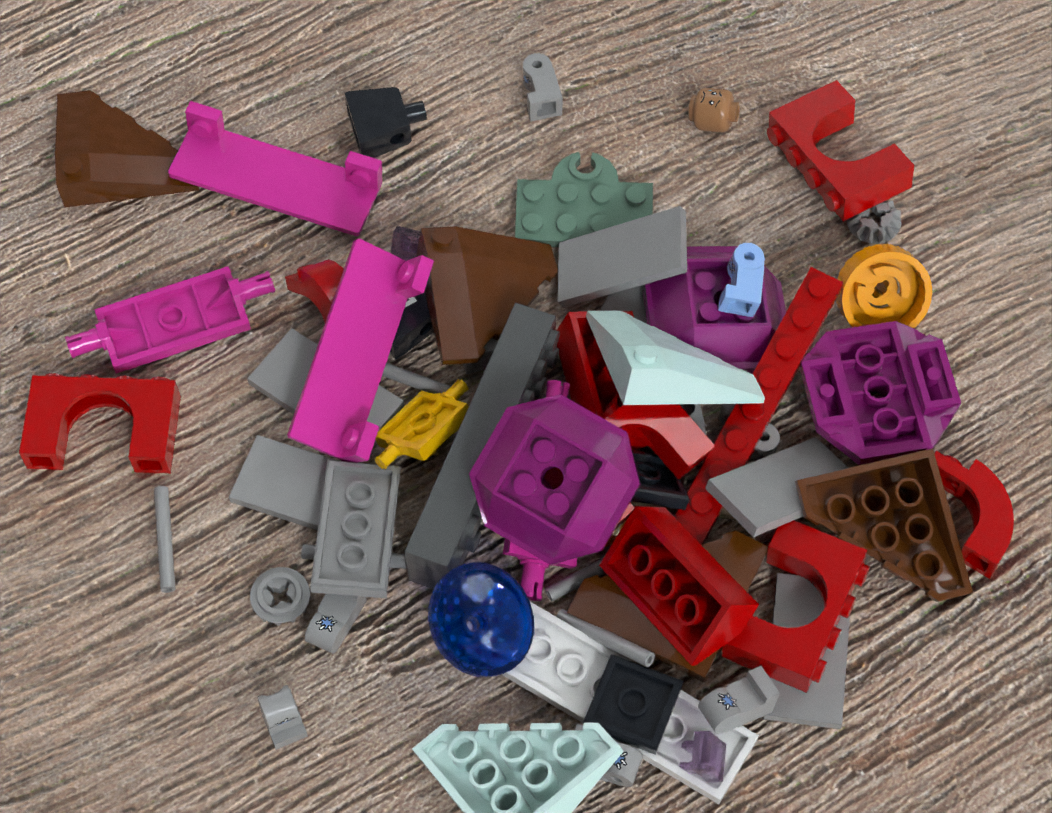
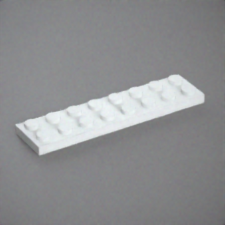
(566, 671)

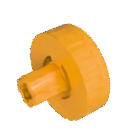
(871, 279)

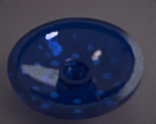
(497, 612)

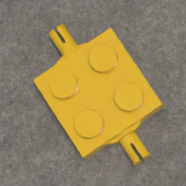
(422, 425)

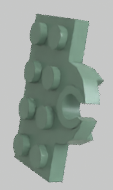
(578, 202)

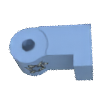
(746, 276)

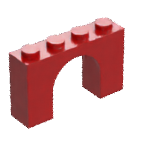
(844, 185)
(60, 400)
(665, 430)
(797, 652)

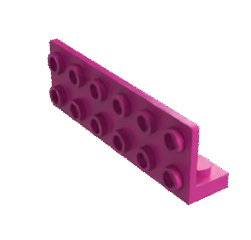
(274, 175)
(355, 351)

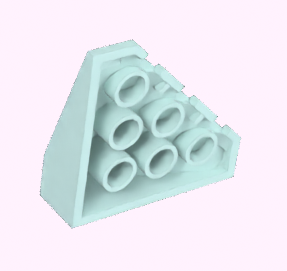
(663, 370)
(518, 769)

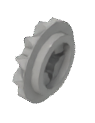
(868, 230)
(276, 581)

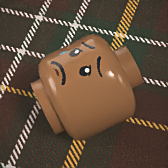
(713, 110)

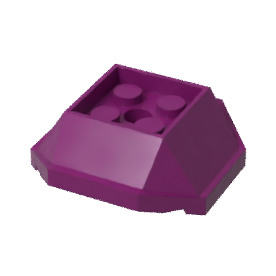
(689, 309)
(887, 360)
(595, 486)

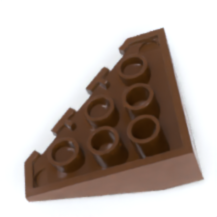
(108, 155)
(477, 285)
(895, 514)
(608, 607)

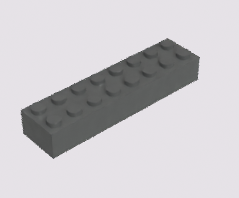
(512, 377)

